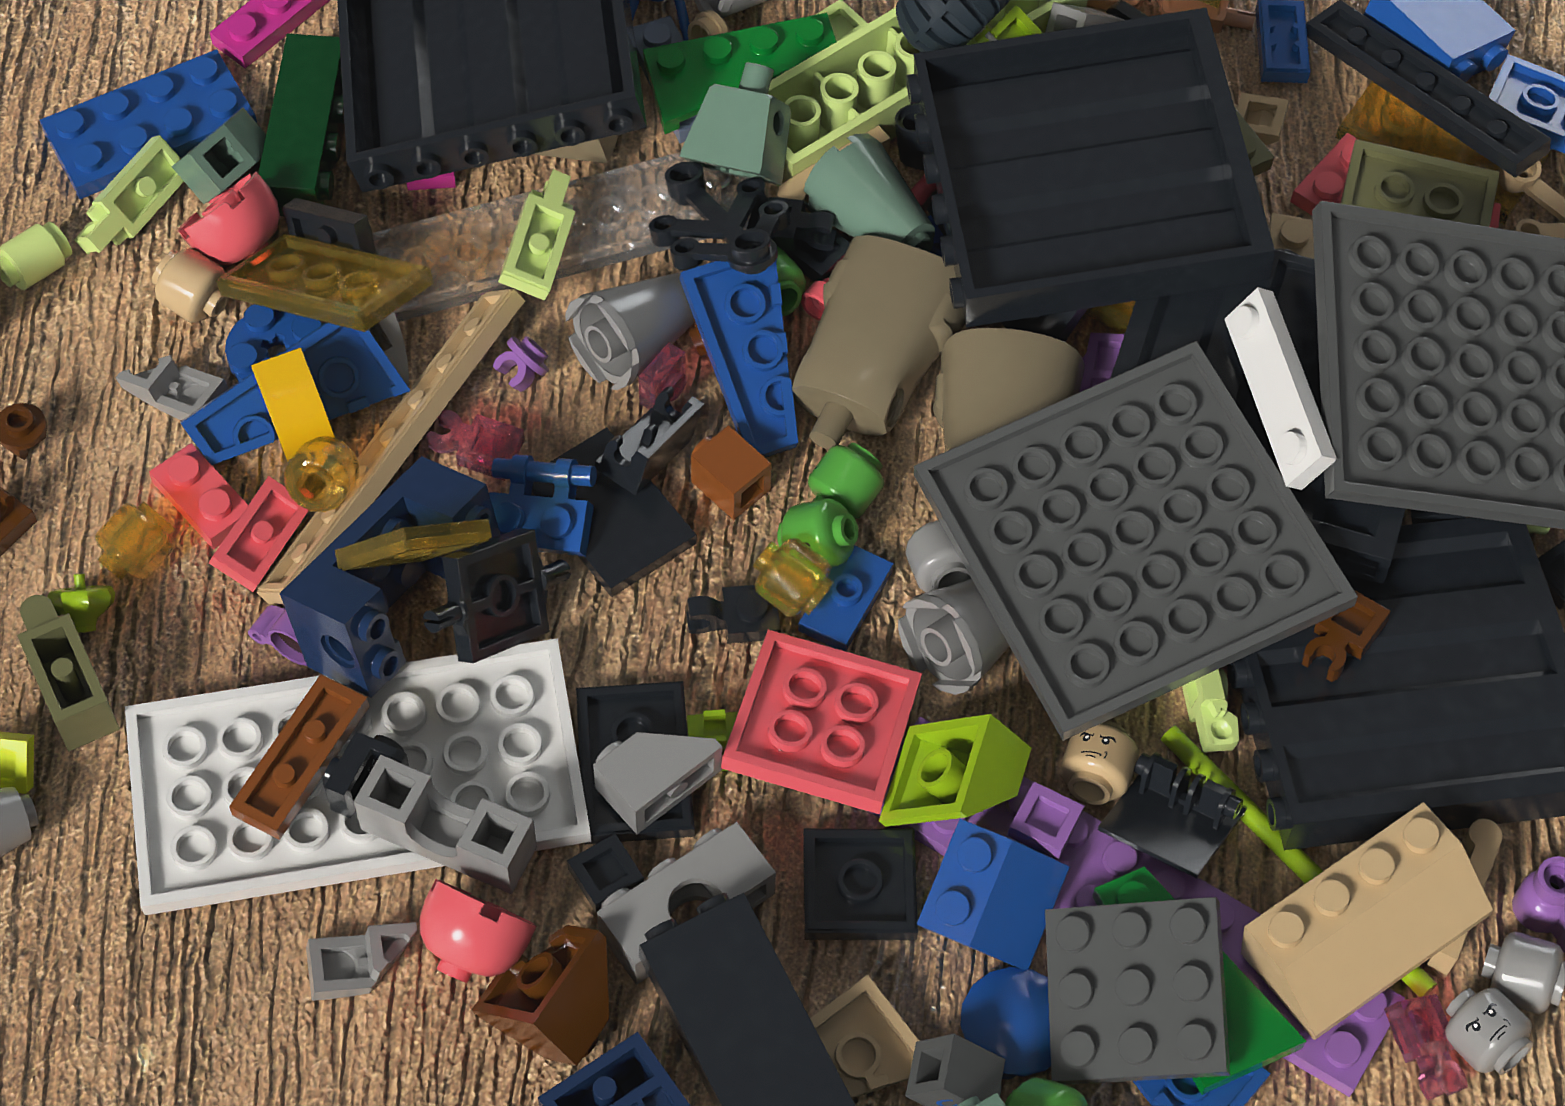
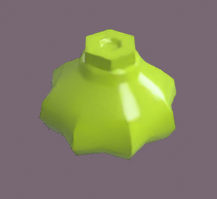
(82, 602)

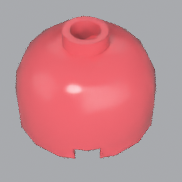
(234, 222)
(471, 933)

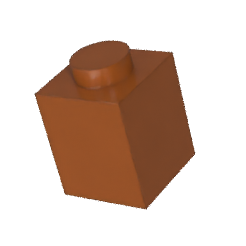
(730, 471)

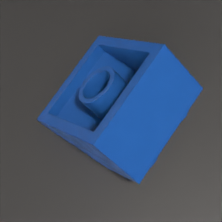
(993, 895)

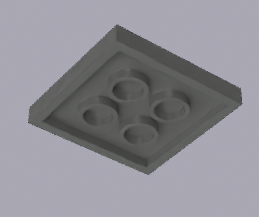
(1137, 992)

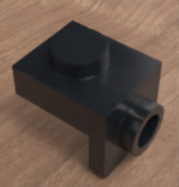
(348, 773)

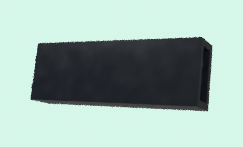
(739, 1010)

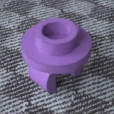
(527, 356)

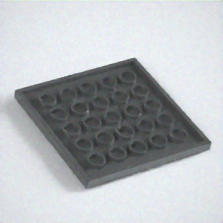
(1441, 364)
(1132, 539)

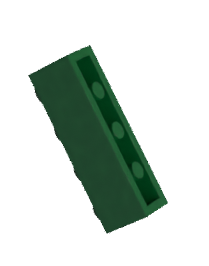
(304, 121)

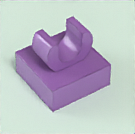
(1045, 820)

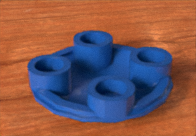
(1011, 1019)

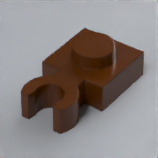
(1347, 632)

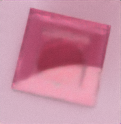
(664, 371)

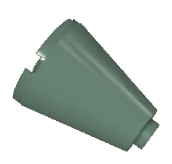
(867, 194)

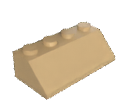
(1366, 921)

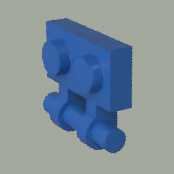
(559, 522)

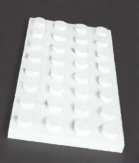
(473, 727)

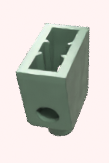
(741, 129)

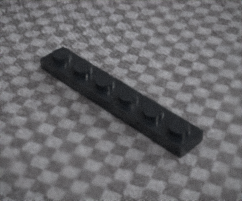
(1429, 88)

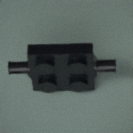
(496, 595)

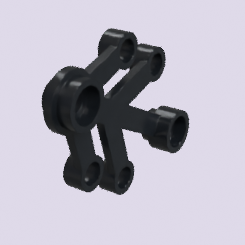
(744, 250)

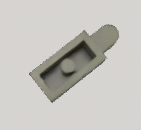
(64, 674)

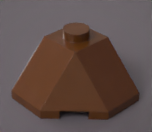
(554, 999)

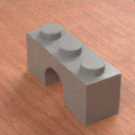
(409, 812)
(717, 865)

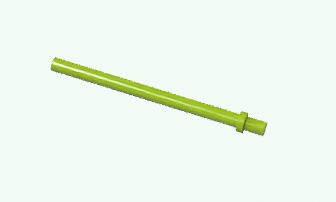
(1258, 823)

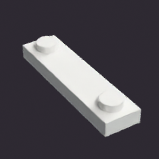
(1280, 389)

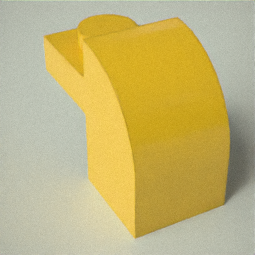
(292, 400)

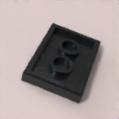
(627, 531)
(614, 715)

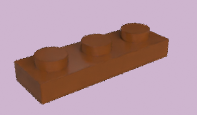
(299, 757)

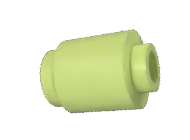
(33, 255)

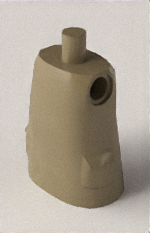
(876, 337)
(999, 378)

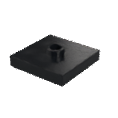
(859, 884)

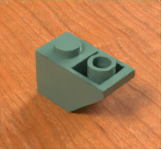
(222, 156)

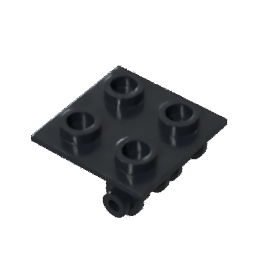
(1173, 817)

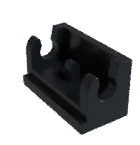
(649, 443)

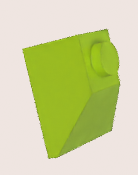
(954, 770)

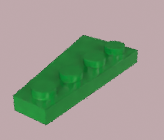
(686, 69)
(1255, 1026)

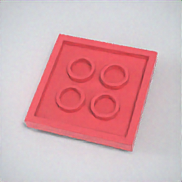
(822, 721)

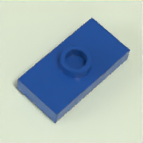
(1282, 41)
(848, 600)

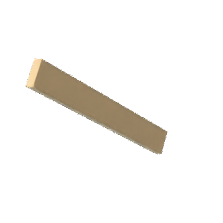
(400, 433)

